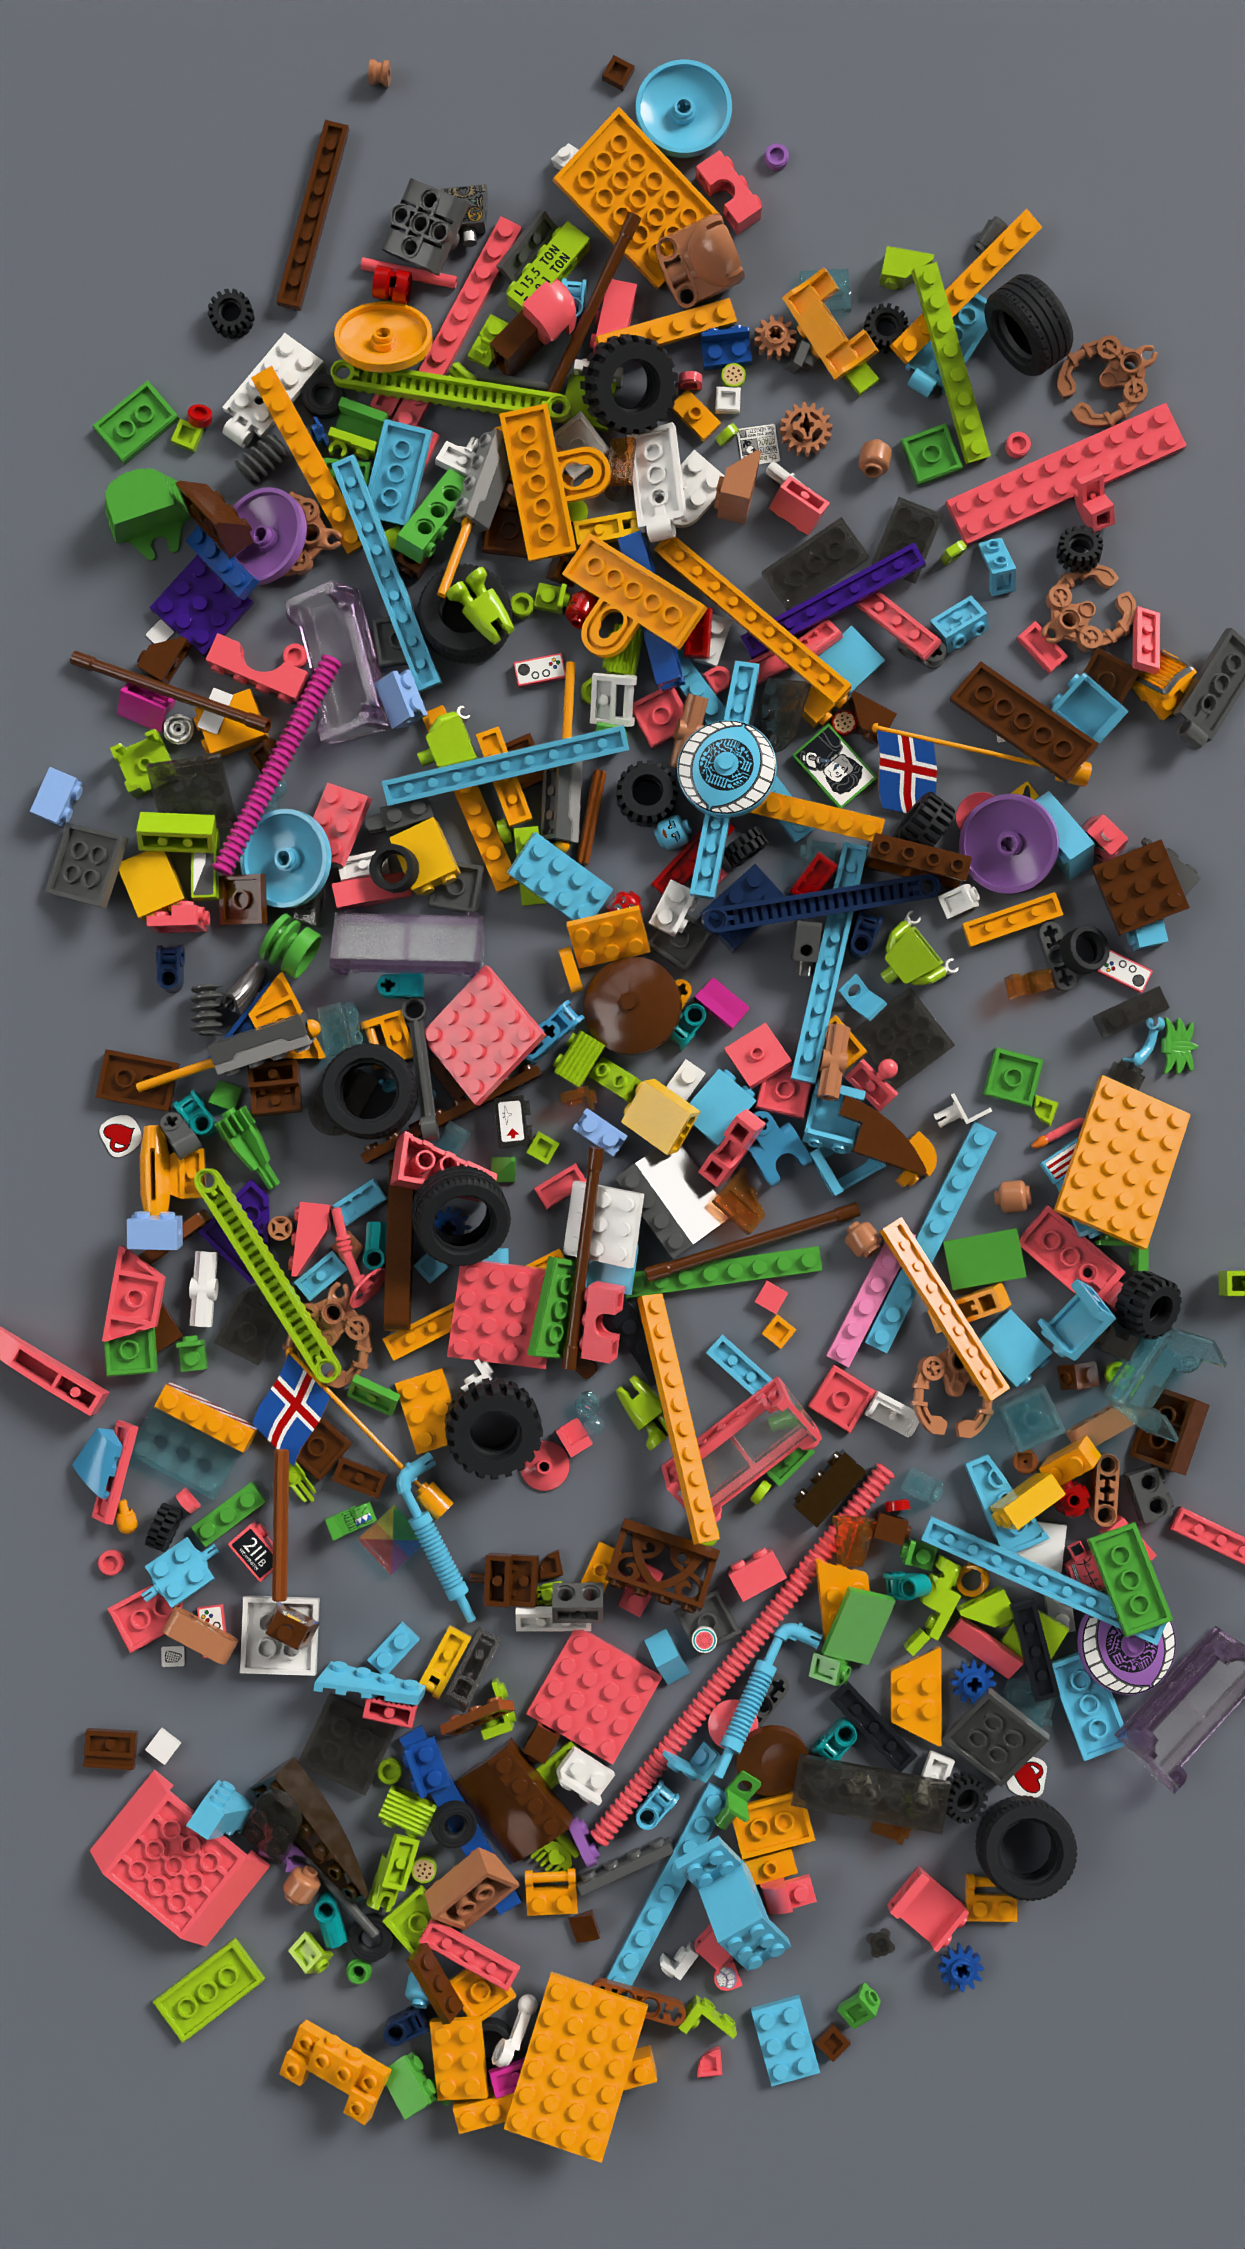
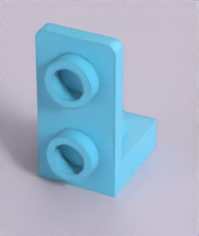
(1001, 566)
(700, 1766)

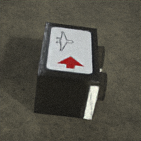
(512, 1121)

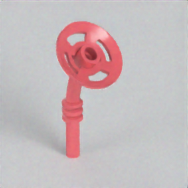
(363, 1283)

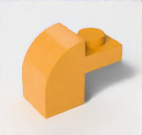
(928, 1156)

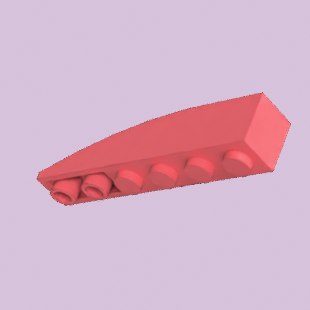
(51, 1374)

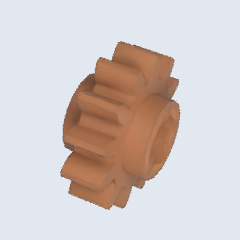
(775, 329)

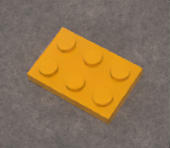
(608, 936)
(425, 1406)
(772, 1826)
(459, 2059)

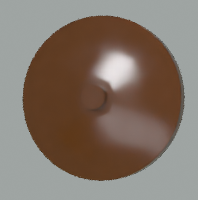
(632, 1005)

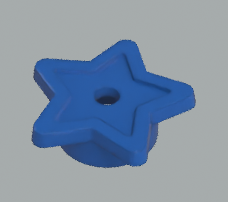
(318, 433)

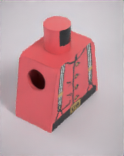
(1083, 1567)

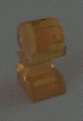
(1029, 983)

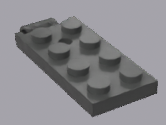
(1219, 683)

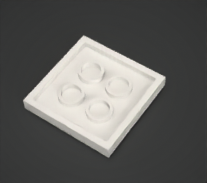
(614, 1224)
(267, 1655)

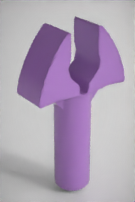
(290, 1863)

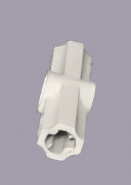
(203, 1289)

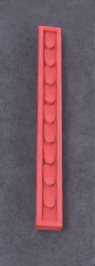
(462, 314)

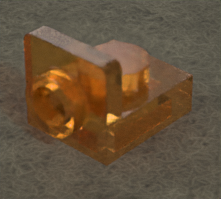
(574, 1097)
(890, 1831)

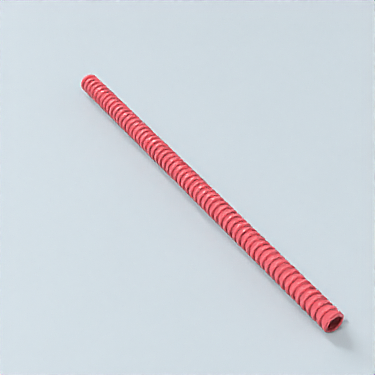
(735, 1663)

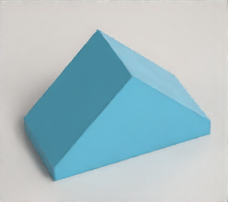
(666, 1656)

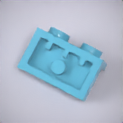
(960, 623)

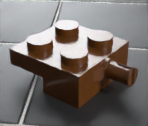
(275, 1088)
(509, 1580)

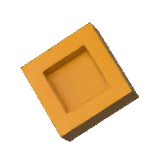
(778, 1331)

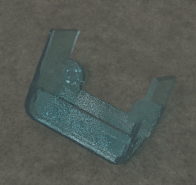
(1148, 1372)

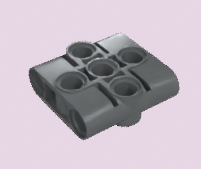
(447, 209)

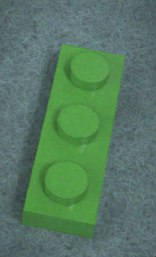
(229, 1514)

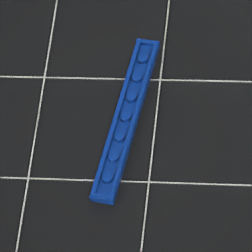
(456, 1822)

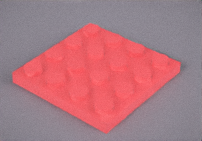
(483, 1035)
(496, 1313)
(594, 1694)

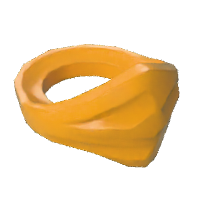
(985, 1579)

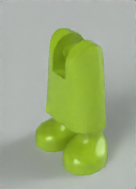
(484, 608)
(644, 1410)

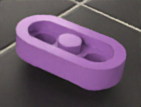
(579, 1833)

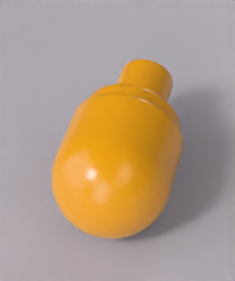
(126, 1518)

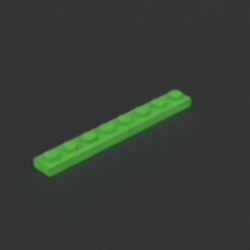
(732, 1271)

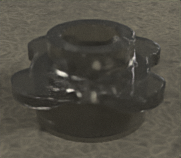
(885, 1948)

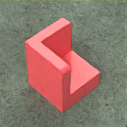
(574, 1437)

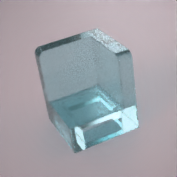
(454, 1139)

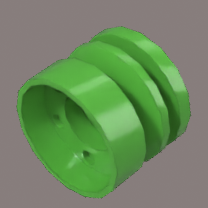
(285, 943)

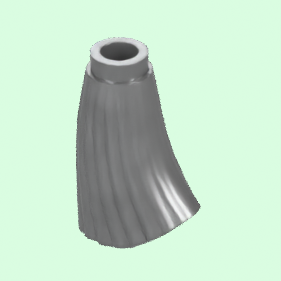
(245, 989)

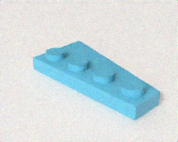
(990, 1487)

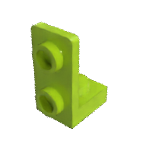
(615, 1079)
(503, 1725)
(706, 2007)

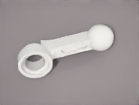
(505, 2048)

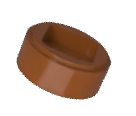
(1025, 1462)

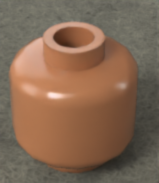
(874, 458)
(1013, 1196)
(863, 1239)
(301, 1885)

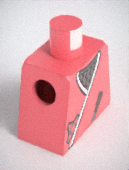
(1107, 837)

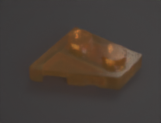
(740, 1202)
(853, 1538)

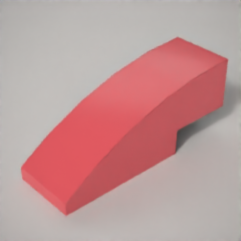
(365, 892)

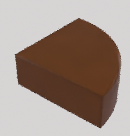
(550, 1566)

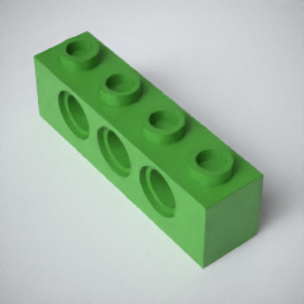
(424, 529)

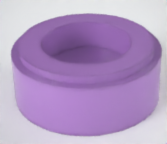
(776, 157)

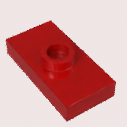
(698, 643)
(814, 875)

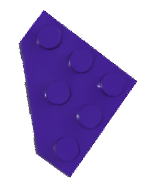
(257, 1206)

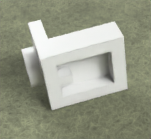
(959, 900)
(486, 1371)
(684, 1960)

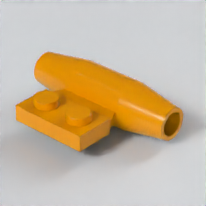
(165, 1173)

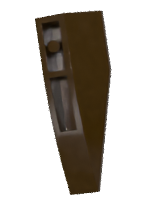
(320, 1832)

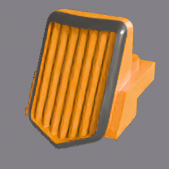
(1166, 687)

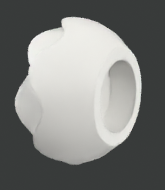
(175, 722)

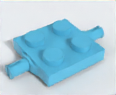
(180, 1572)

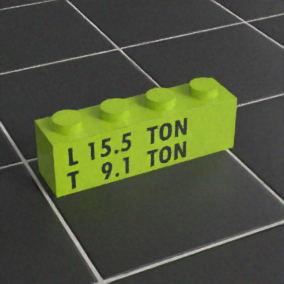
(552, 262)

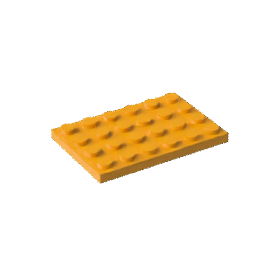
(627, 173)
(1122, 1162)
(576, 2067)

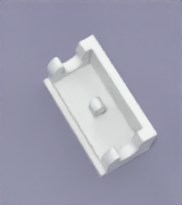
(892, 1414)

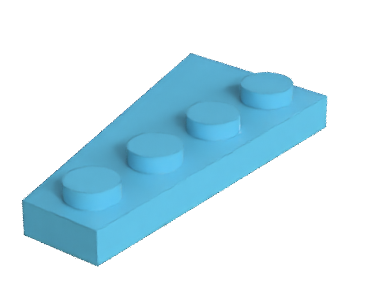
(369, 1684)

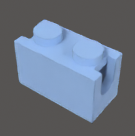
(400, 699)
(57, 797)
(600, 1132)
(154, 1231)

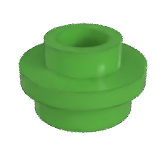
(355, 1977)

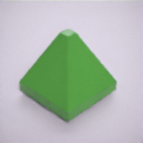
(225, 1095)
(504, 1168)

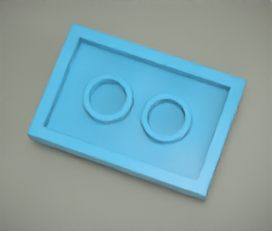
(785, 2040)

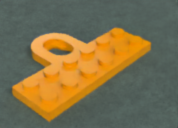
(539, 481)
(633, 592)

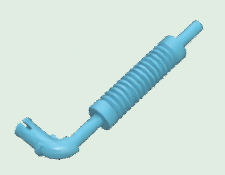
(428, 1535)
(756, 1690)

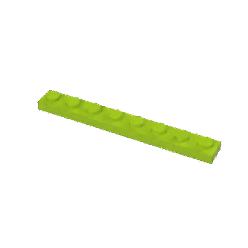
(951, 363)

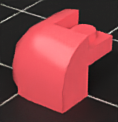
(551, 311)

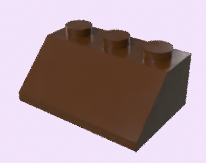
(215, 517)
(1187, 1419)

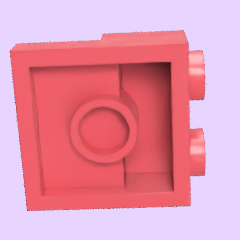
(184, 919)

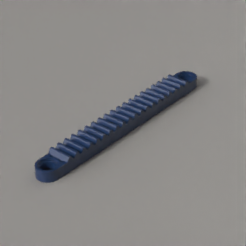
(821, 903)

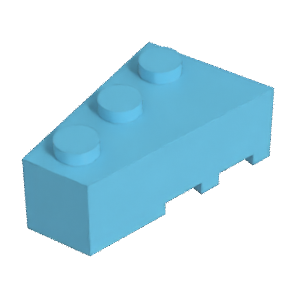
(1075, 846)
(221, 1812)

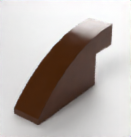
(880, 1138)

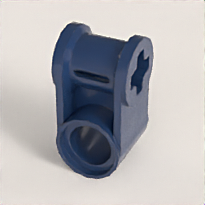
(865, 930)
(170, 962)
(412, 2022)

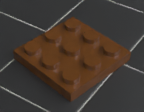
(1140, 887)

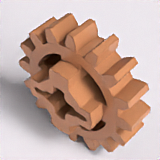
(795, 431)

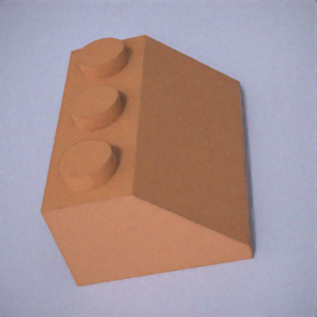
(737, 488)
(470, 1889)

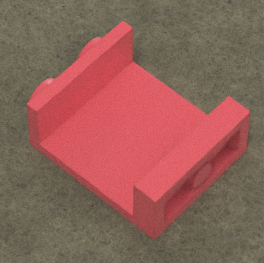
(928, 1908)

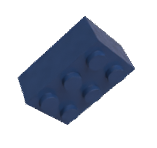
(748, 888)

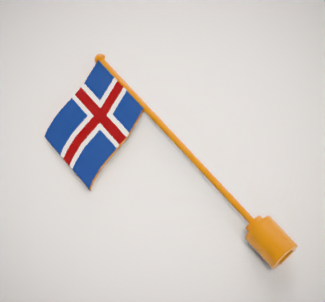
(910, 766)
(295, 1409)

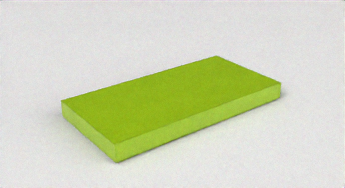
(208, 1990)

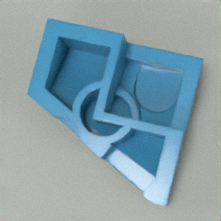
(99, 1460)

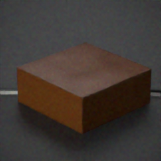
(618, 73)
(832, 2042)

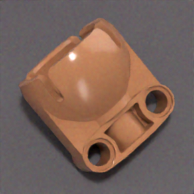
(701, 260)

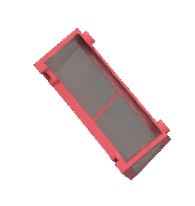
(749, 1443)

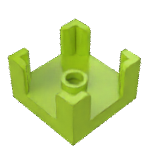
(135, 759)

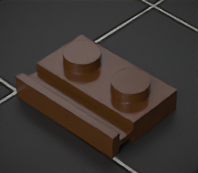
(110, 1748)

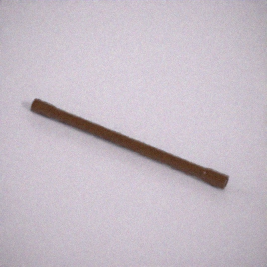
(625, 236)
(247, 718)
(594, 1167)
(667, 1268)

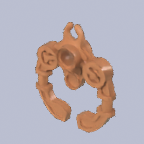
(1115, 375)
(314, 526)
(1079, 614)
(356, 1326)
(955, 1380)

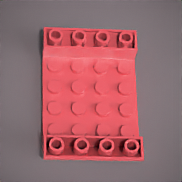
(171, 1868)

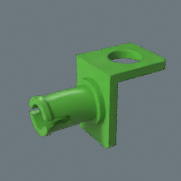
(737, 1800)

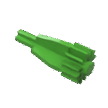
(247, 1142)

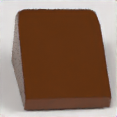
(556, 569)
(261, 752)
(584, 1927)

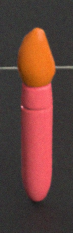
(1043, 1140)

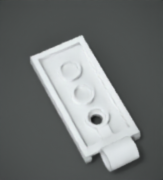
(293, 366)
(655, 475)

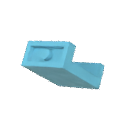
(1089, 707)
(719, 1104)
(826, 1128)
(1077, 1322)
(1014, 1348)

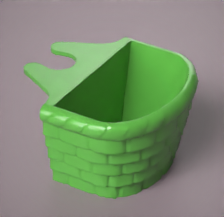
(145, 507)

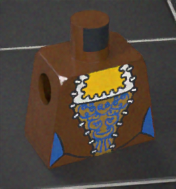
(291, 1626)

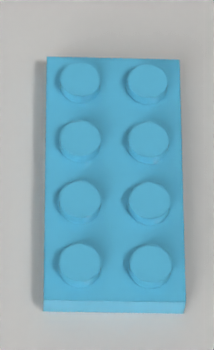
(398, 470)
(559, 879)
(1088, 1708)

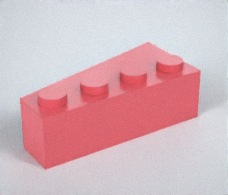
(419, 1159)

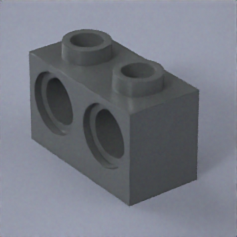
(1143, 1496)
(577, 1602)

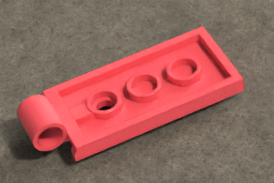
(1065, 1256)

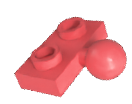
(877, 1090)

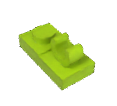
(480, 351)
(360, 446)

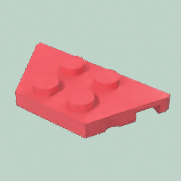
(133, 1297)

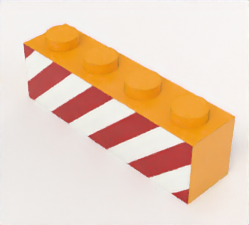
(206, 1417)

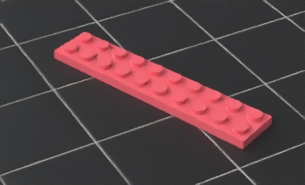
(1054, 477)

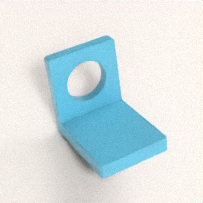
(864, 1001)

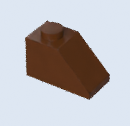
(163, 659)
(867, 713)

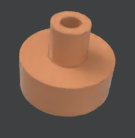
(508, 496)

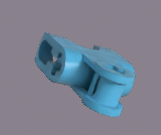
(560, 1026)
(773, 1143)

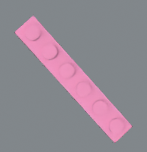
(864, 1306)

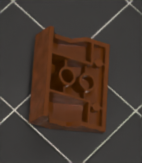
(514, 1801)

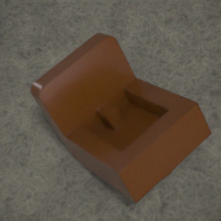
(1078, 1375)

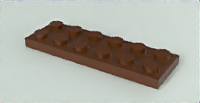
(1024, 722)

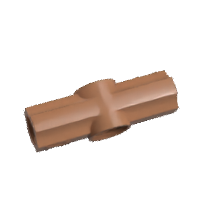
(689, 723)
(833, 1062)

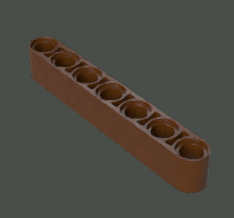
(398, 1258)

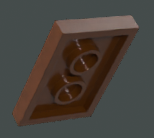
(122, 1072)

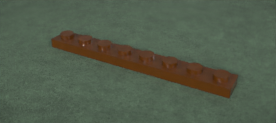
(312, 215)
(460, 1108)

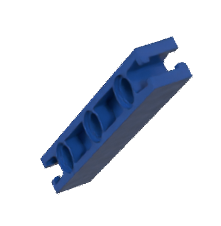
(662, 655)

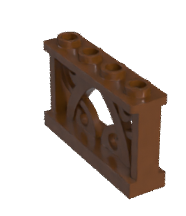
(913, 859)
(645, 1534)

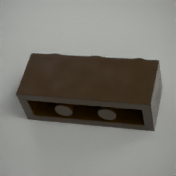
(828, 1487)

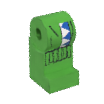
(350, 1520)

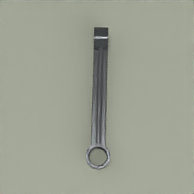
(422, 1070)

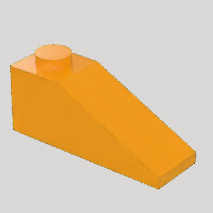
(980, 1303)

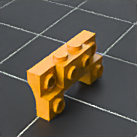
(821, 328)
(338, 2064)

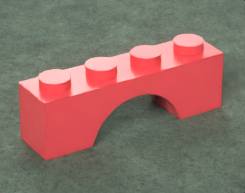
(285, 681)

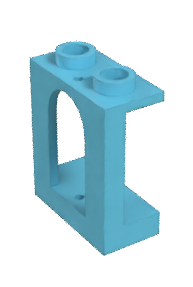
(835, 1185)

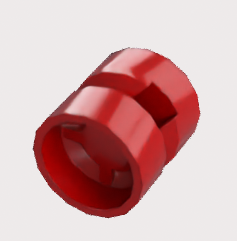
(383, 284)

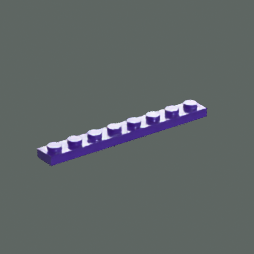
(843, 595)

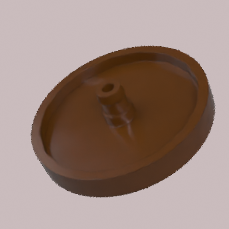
(772, 1758)

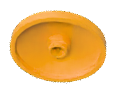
(383, 336)

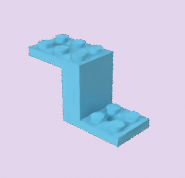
(733, 1904)

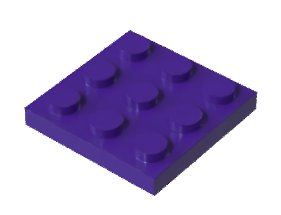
(200, 605)

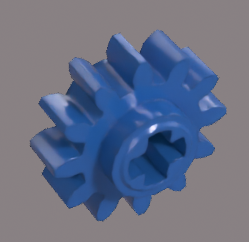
(455, 1220)
(965, 1676)
(962, 1976)

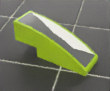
(203, 876)

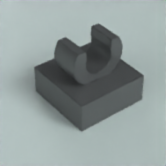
(800, 358)

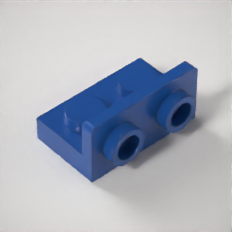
(725, 347)
(426, 1766)

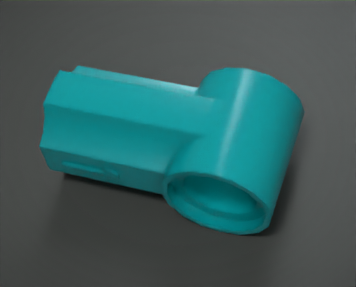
(375, 1243)
(330, 1921)

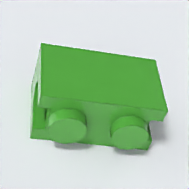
(410, 2085)

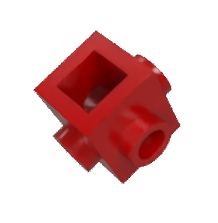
(1075, 1508)

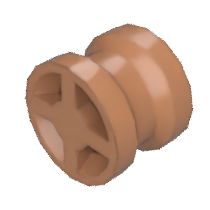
(379, 72)
(277, 1228)

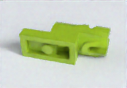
(941, 1597)
(393, 1872)

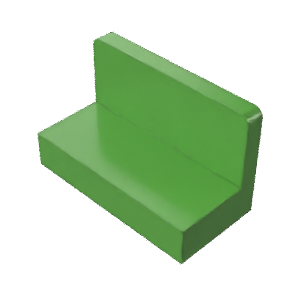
(360, 419)

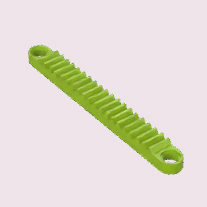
(448, 390)
(268, 1275)

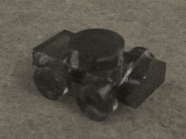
(1121, 1073)

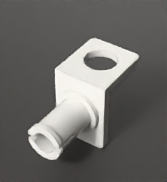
(956, 1111)

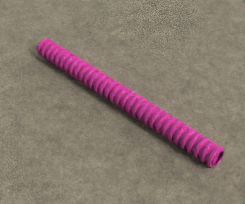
(276, 766)

